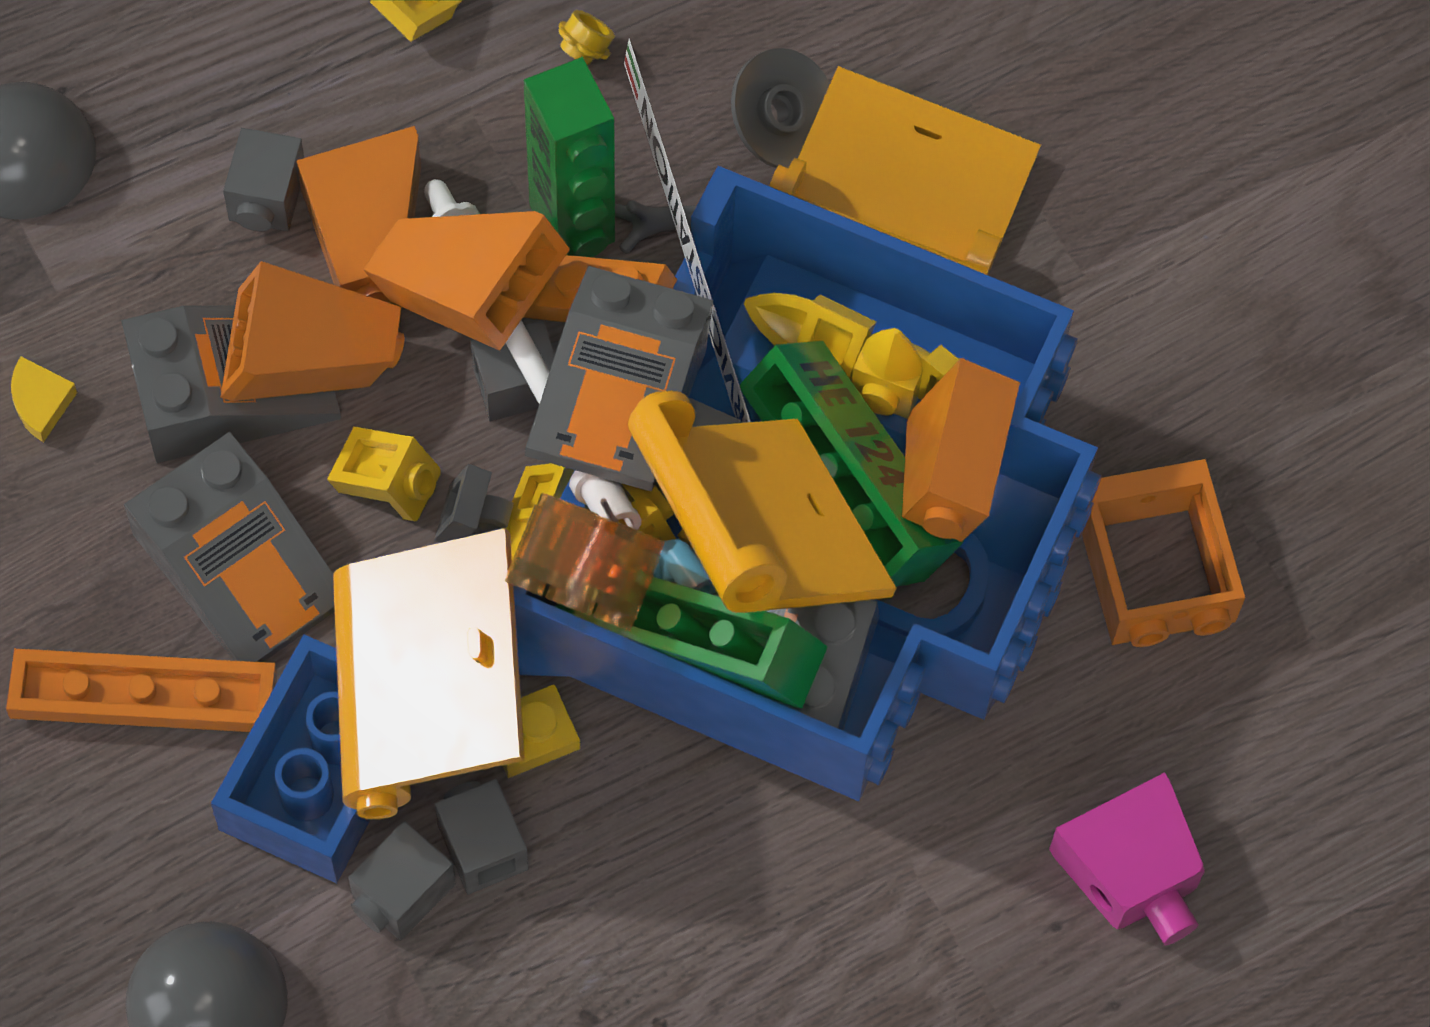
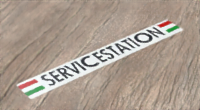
(684, 232)

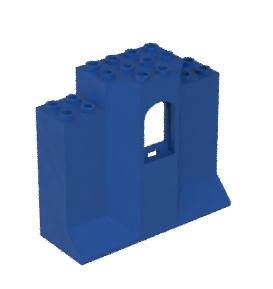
(773, 242)

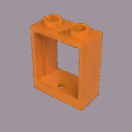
(1150, 495)

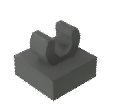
(470, 509)

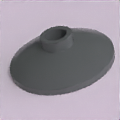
(795, 90)

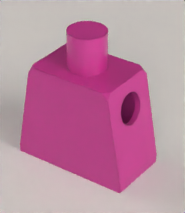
(1135, 859)

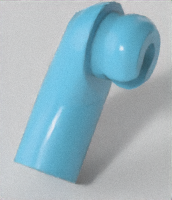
(683, 566)

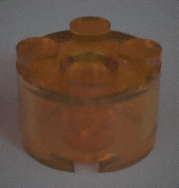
(585, 561)

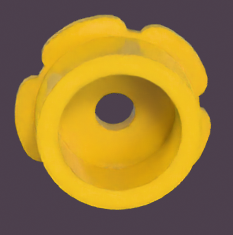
(585, 37)

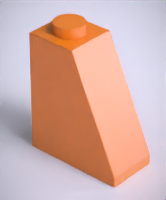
(358, 198)
(469, 269)
(306, 337)
(957, 449)

